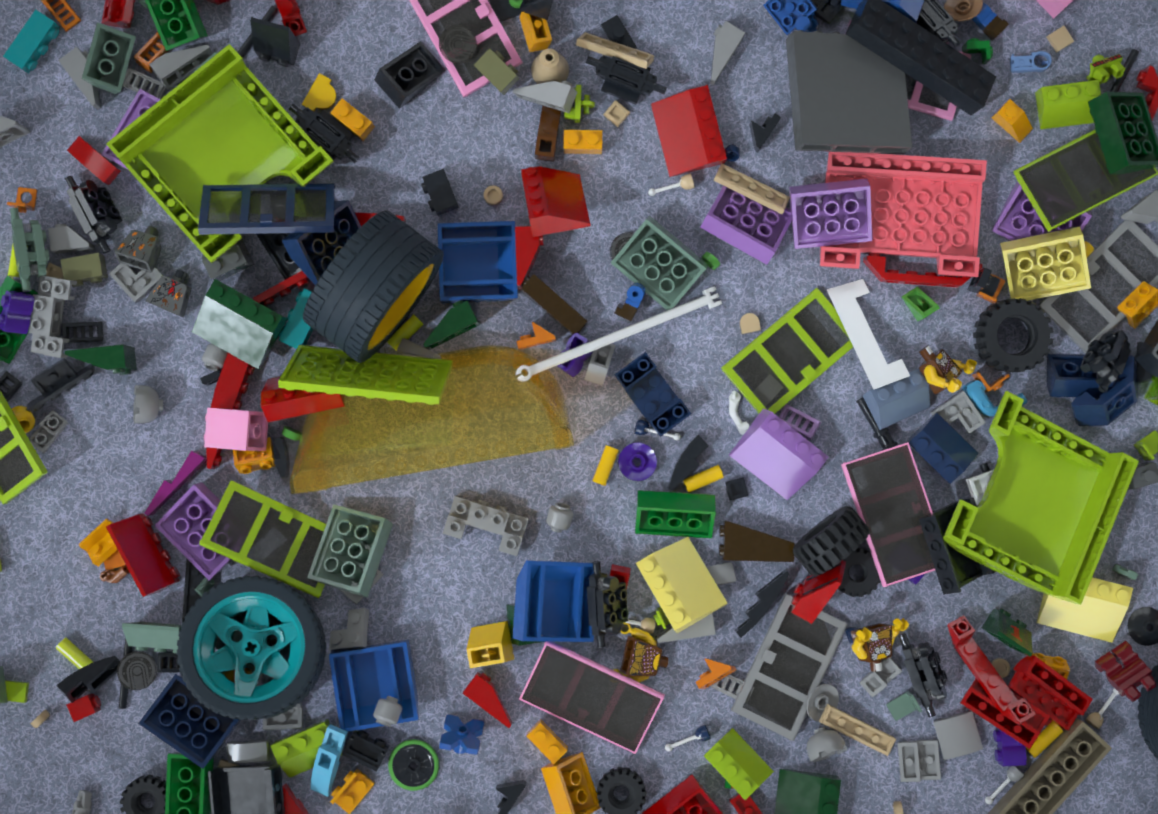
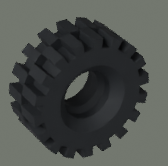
(867, 582)
(615, 778)
(140, 786)

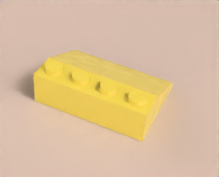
(1046, 264)
(681, 584)
(1097, 615)

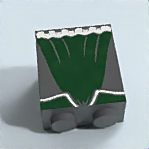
(230, 263)

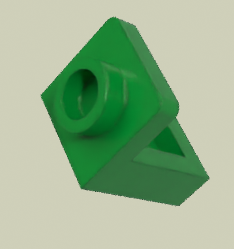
(976, 46)

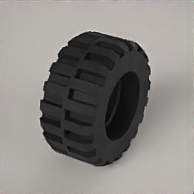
(1038, 332)
(831, 541)

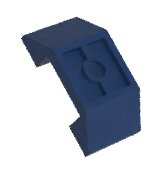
(652, 394)
(1110, 404)

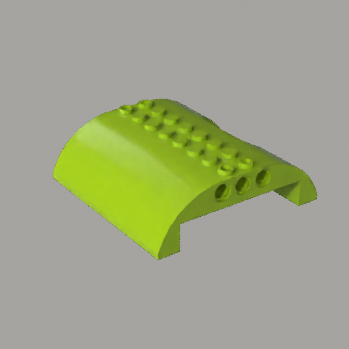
(215, 132)
(1043, 505)

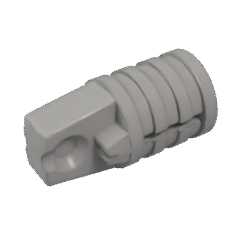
(83, 803)

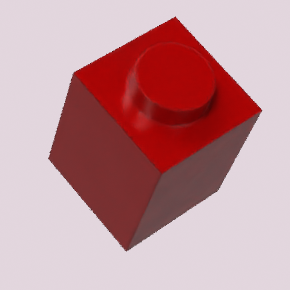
(84, 707)

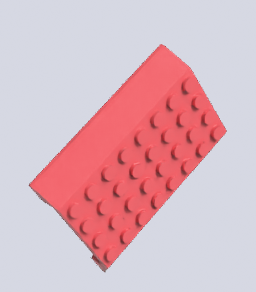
(916, 209)

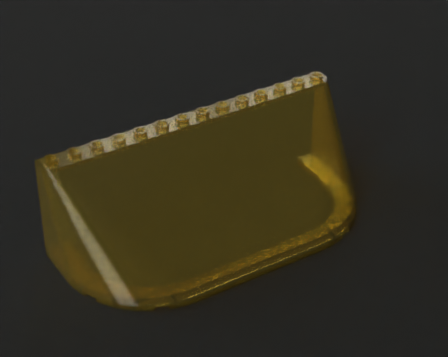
(478, 419)

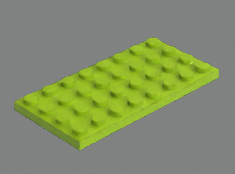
(378, 377)

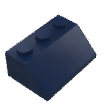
(1067, 378)
(943, 447)

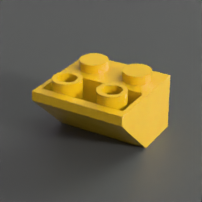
(489, 645)

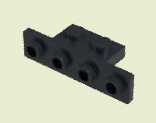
(55, 380)

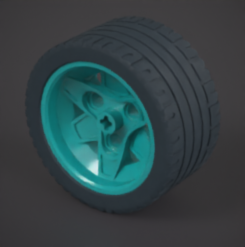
(213, 617)

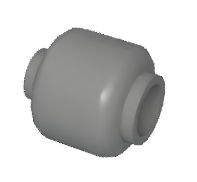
(214, 357)
(559, 517)
(387, 711)

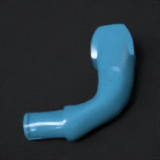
(976, 392)

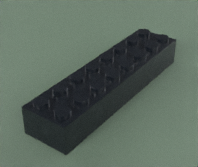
(921, 55)

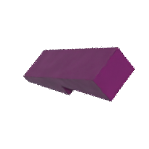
(169, 488)

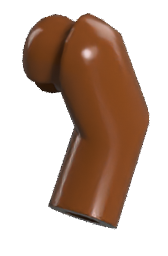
(114, 576)

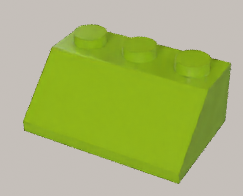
(1066, 104)
(299, 750)
(738, 763)

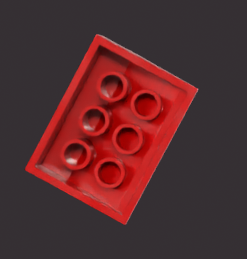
(689, 131)
(554, 200)
(283, 403)
(143, 554)
(685, 798)

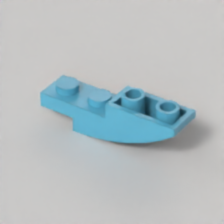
(327, 760)

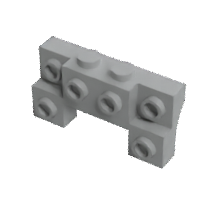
(48, 314)
(491, 519)

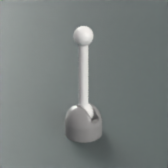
(1013, 774)

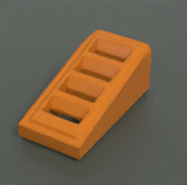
(56, 14)
(143, 52)

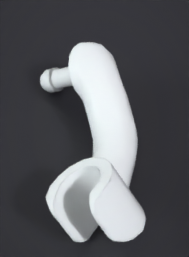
(734, 400)

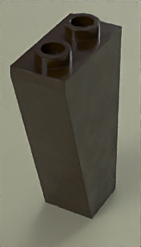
(553, 304)
(752, 545)

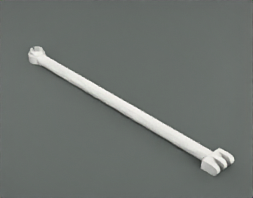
(603, 341)

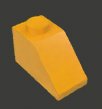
(1013, 120)

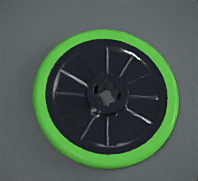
(404, 774)

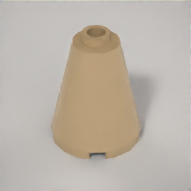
(549, 67)

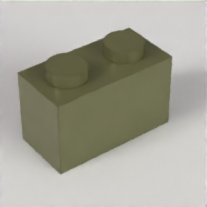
(496, 71)
(84, 268)

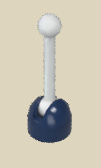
(642, 428)
(701, 734)

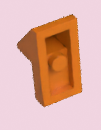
(541, 337)
(718, 671)

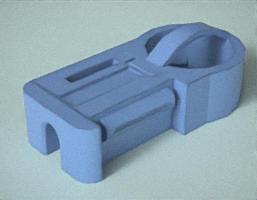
(1024, 64)

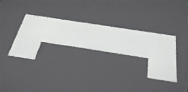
(861, 336)

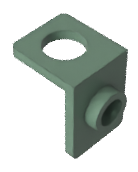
(903, 705)

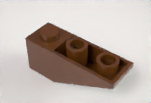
(547, 134)

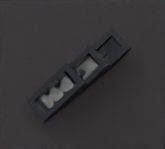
(766, 597)

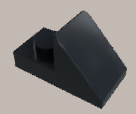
(760, 134)
(984, 283)
(512, 792)

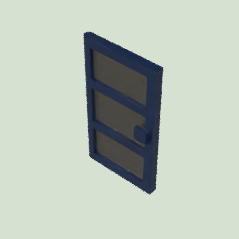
(267, 209)

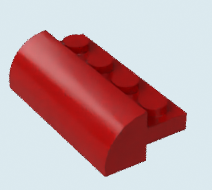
(118, 13)
(1049, 691)
(981, 704)

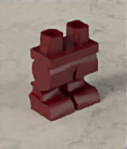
(1128, 677)

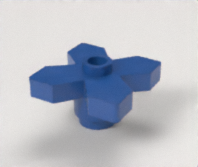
(461, 736)

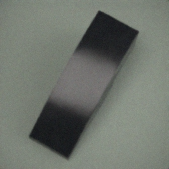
(686, 463)
(88, 678)

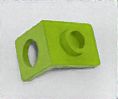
(1148, 446)
(660, 618)

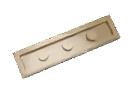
(615, 49)
(751, 188)
(857, 729)

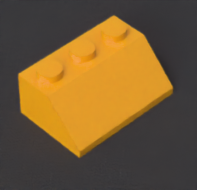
(571, 786)

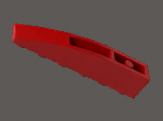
(228, 395)

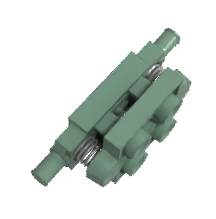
(21, 239)

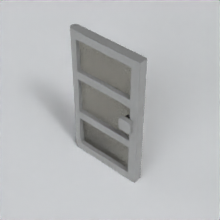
(1115, 272)
(788, 669)

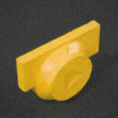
(320, 95)

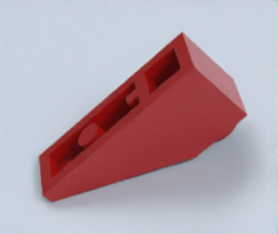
(484, 694)

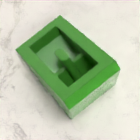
(919, 303)

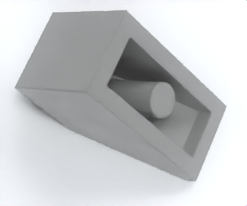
(1145, 210)
(66, 239)
(599, 364)

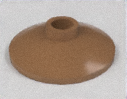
(963, 9)

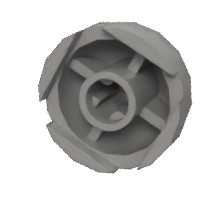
(146, 404)
(825, 744)

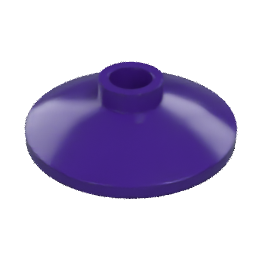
(647, 458)

